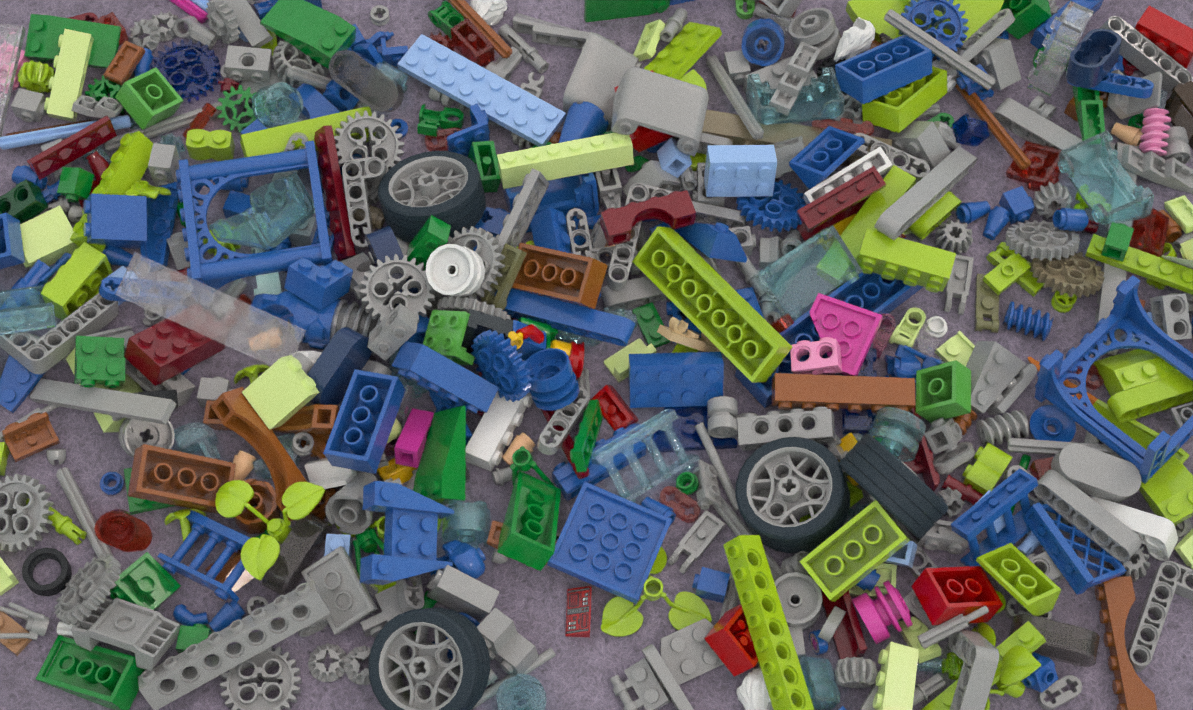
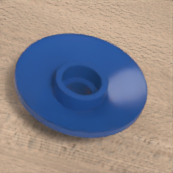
(1051, 416)

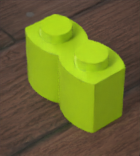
(207, 145)
(987, 469)

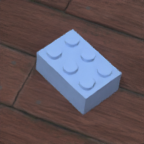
(740, 170)

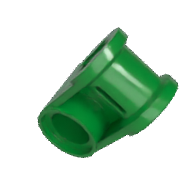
(445, 17)

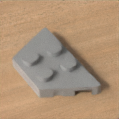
(688, 652)

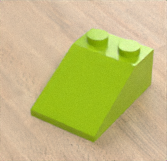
(1170, 491)

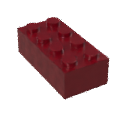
(168, 350)

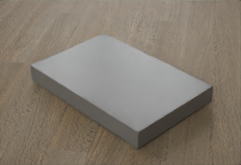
(342, 588)

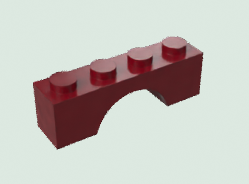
(672, 209)

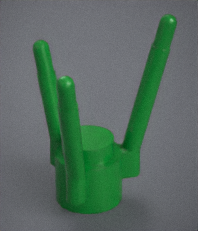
(524, 462)
(368, 542)

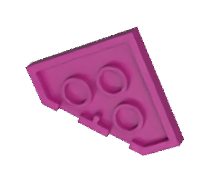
(849, 325)

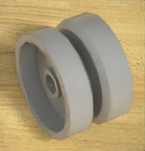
(817, 29)
(801, 589)

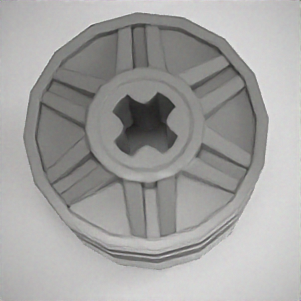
(160, 435)

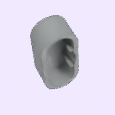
(1097, 472)

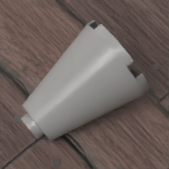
(346, 506)

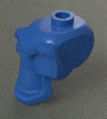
(464, 558)

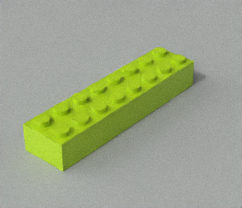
(712, 304)

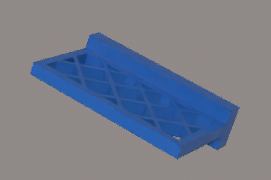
(1062, 553)

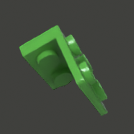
(446, 335)

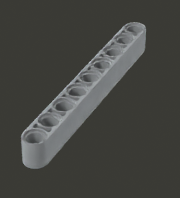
(925, 193)

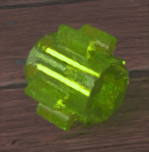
(952, 666)

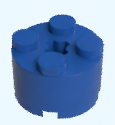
(758, 53)

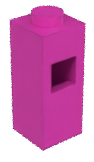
(413, 438)

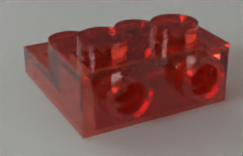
(1042, 168)

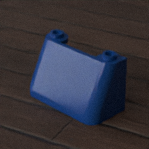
(564, 195)

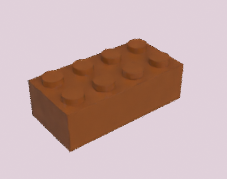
(560, 275)
(178, 477)

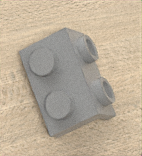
(943, 538)

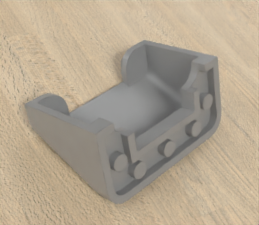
(597, 74)
(660, 105)

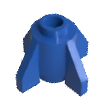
(903, 365)

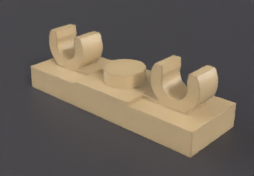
(689, 338)

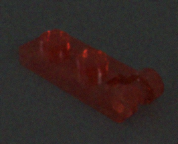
(846, 125)

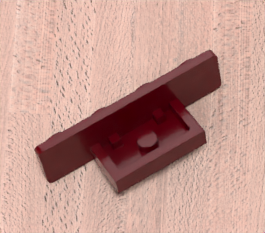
(924, 462)

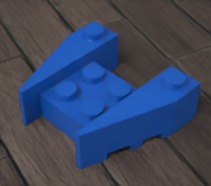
(408, 534)

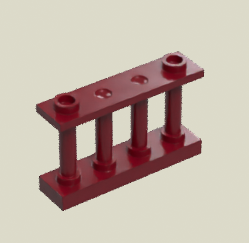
(839, 203)

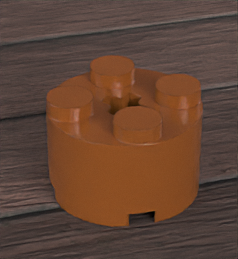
(265, 502)

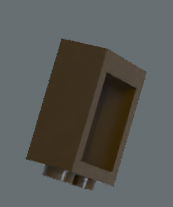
(1182, 95)

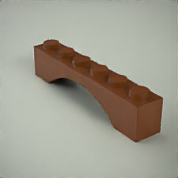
(239, 415)
(309, 419)
(1116, 600)

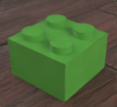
(149, 98)
(943, 391)

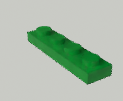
(587, 436)

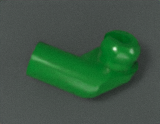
(638, 163)

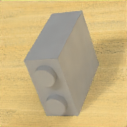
(462, 592)

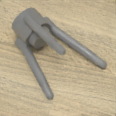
(35, 622)

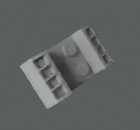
(129, 628)

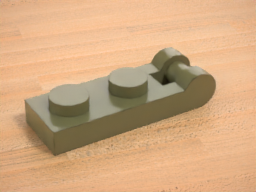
(513, 260)
(986, 306)

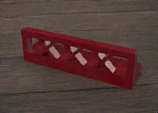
(72, 148)
(848, 636)

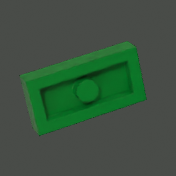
(648, 323)

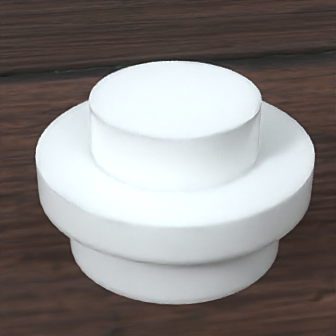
(937, 326)

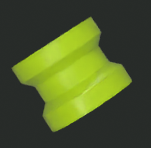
(1060, 306)

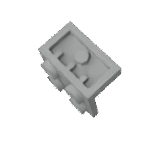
(1128, 106)

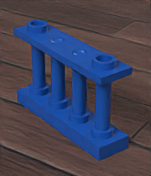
(990, 508)
(217, 533)

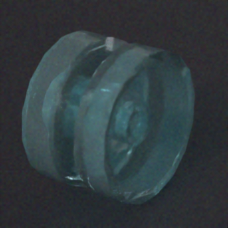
(898, 432)

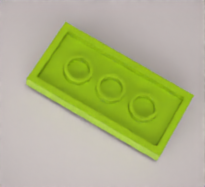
(684, 50)

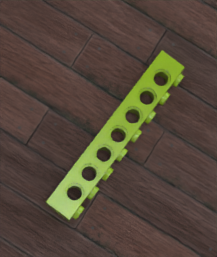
(767, 624)

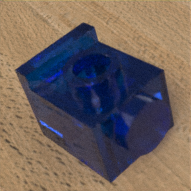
(970, 130)

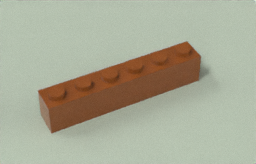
(842, 392)

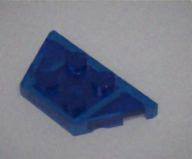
(686, 432)

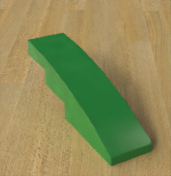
(1089, 112)

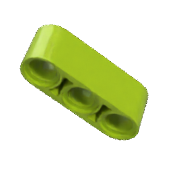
(935, 215)

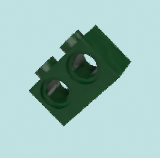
(23, 201)

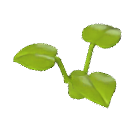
(261, 553)
(623, 619)
(1017, 665)

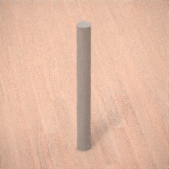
(717, 463)
(492, 690)

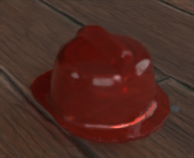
(123, 531)

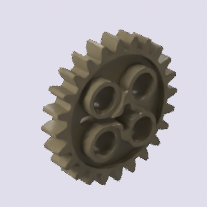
(1069, 275)

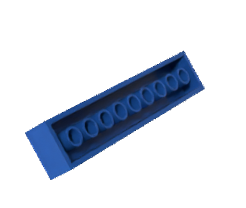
(868, 292)

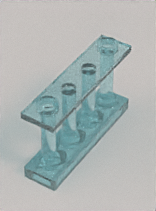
(25, 310)
(644, 433)

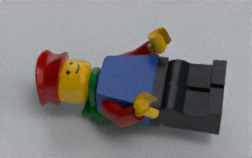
(526, 334)

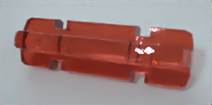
(201, 118)

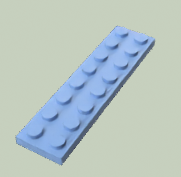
(473, 84)

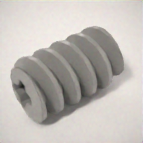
(1002, 426)

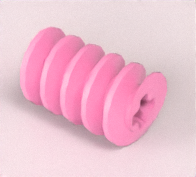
(1153, 131)

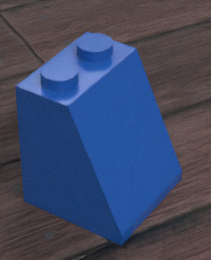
(116, 220)

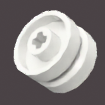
(452, 258)

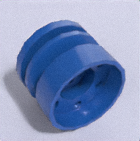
(552, 379)

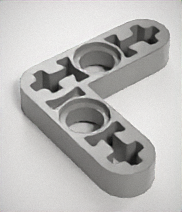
(577, 249)

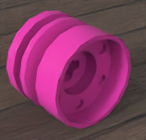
(882, 612)

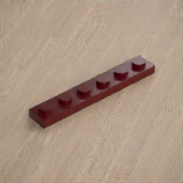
(334, 192)

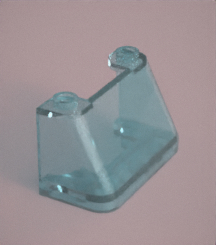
(815, 102)
(1104, 182)
(278, 209)
(807, 270)

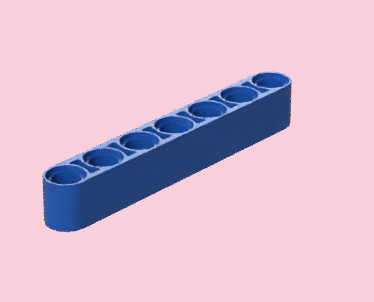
(570, 317)

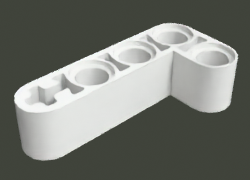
(1154, 530)

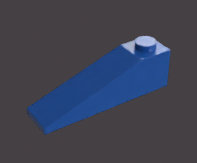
(714, 241)

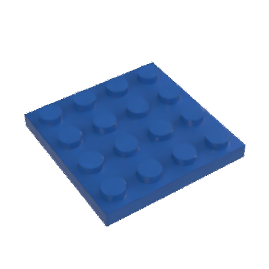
(609, 542)

